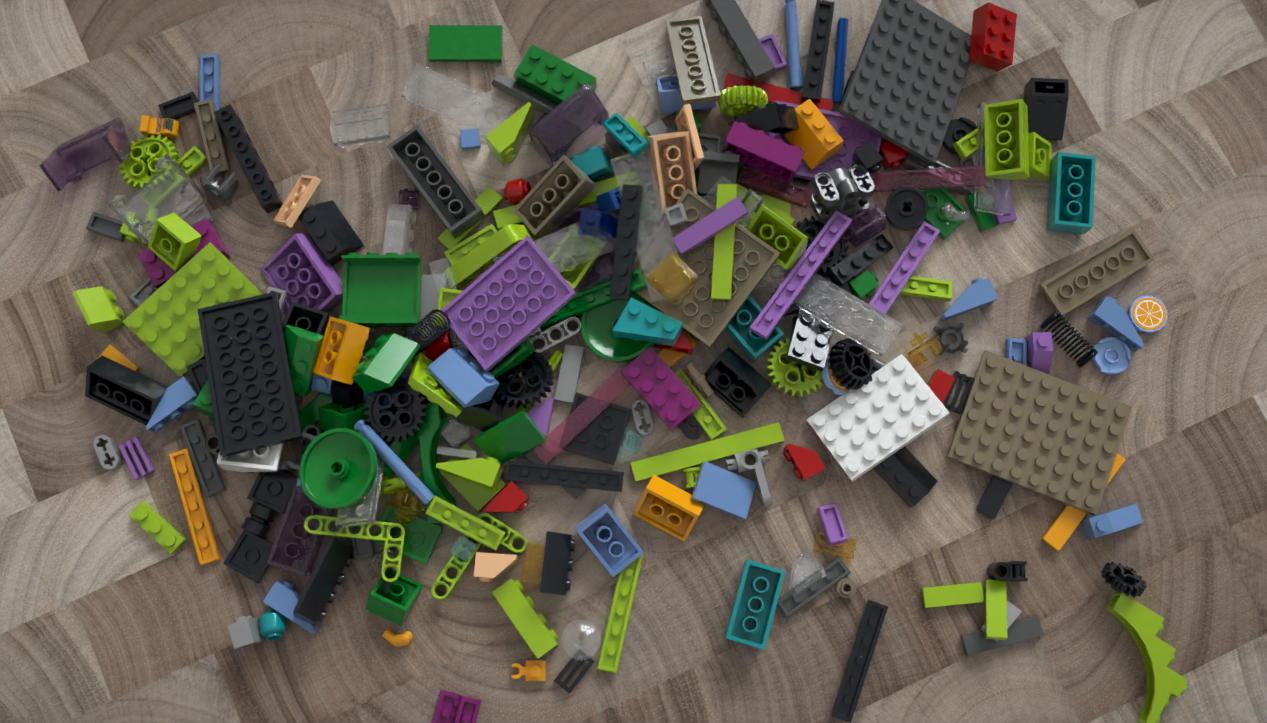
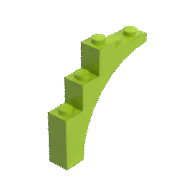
(1156, 654)

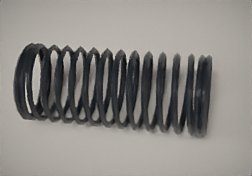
(439, 333)
(1091, 353)

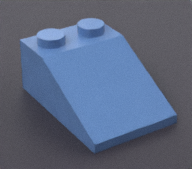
(608, 540)

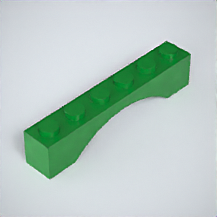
(429, 441)

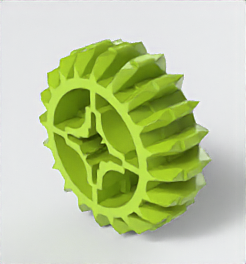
(741, 100)

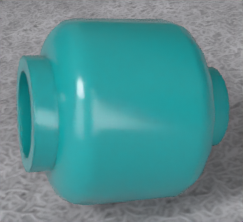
(272, 625)

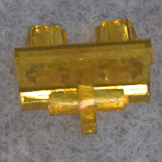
(917, 354)
(405, 509)

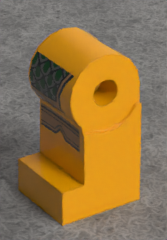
(166, 127)

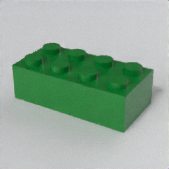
(551, 75)

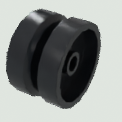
(910, 198)

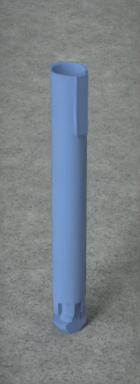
(795, 77)
(395, 462)

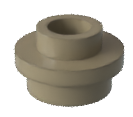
(839, 588)

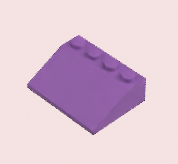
(304, 274)

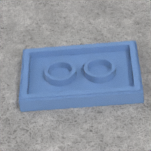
(723, 490)

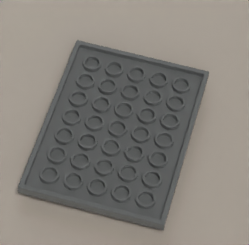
(908, 77)

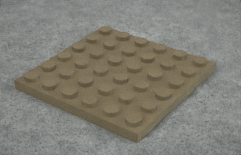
(696, 309)

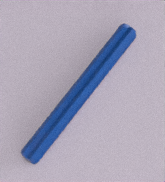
(840, 58)

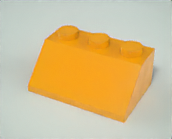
(814, 135)
(341, 350)
(668, 508)

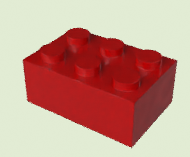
(992, 37)

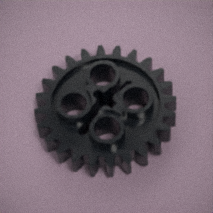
(837, 253)
(539, 372)
(397, 427)

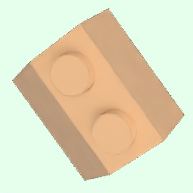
(493, 565)

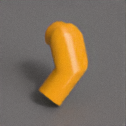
(397, 640)

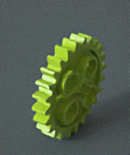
(145, 153)
(780, 371)

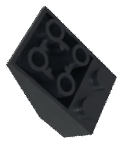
(1047, 106)
(771, 119)

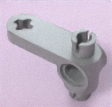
(739, 464)

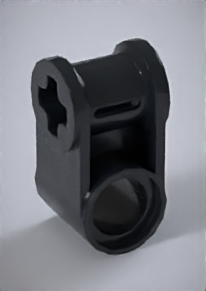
(1011, 571)

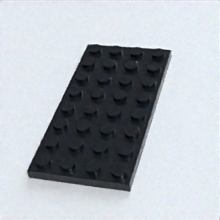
(249, 374)

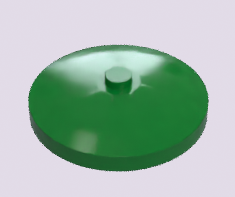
(598, 333)
(338, 468)

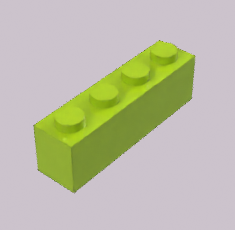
(525, 618)

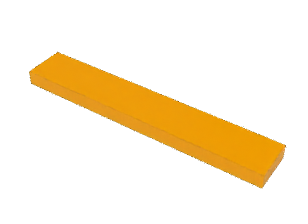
(194, 507)
(1071, 517)

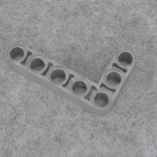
(546, 335)

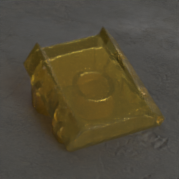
(672, 278)

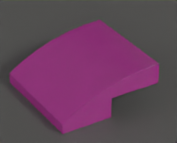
(455, 708)

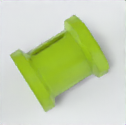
(691, 477)

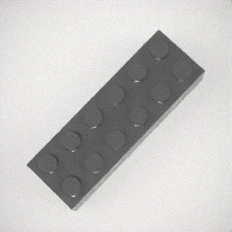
(436, 181)

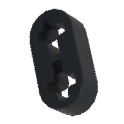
(693, 423)

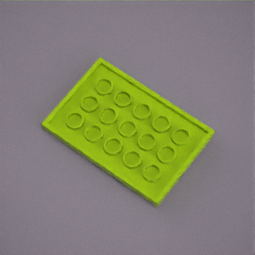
(170, 316)

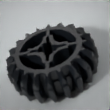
(850, 364)

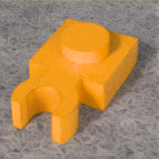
(534, 670)

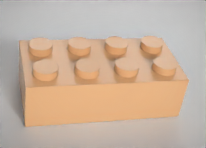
(672, 165)

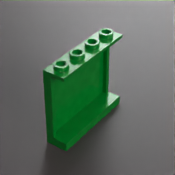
(382, 289)

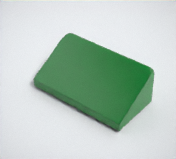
(982, 219)

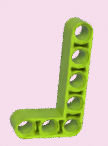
(481, 257)
(364, 534)
(462, 567)

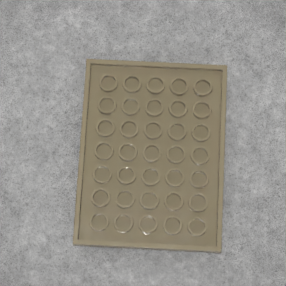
(1039, 432)

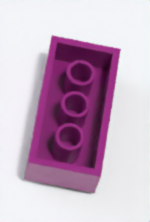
(764, 152)
(160, 272)
(661, 389)

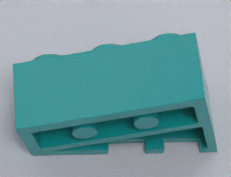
(594, 163)
(647, 324)

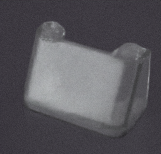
(164, 194)

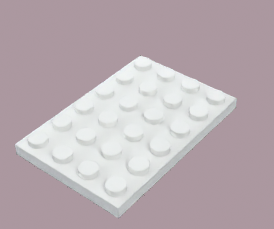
(878, 418)

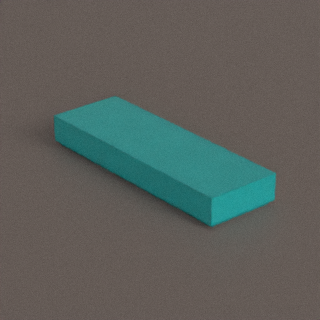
(625, 135)

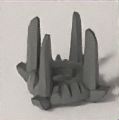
(216, 191)
(959, 344)

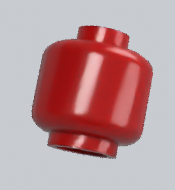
(516, 190)

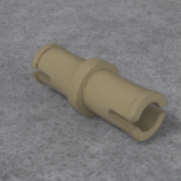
(698, 379)

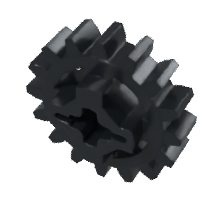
(1123, 579)

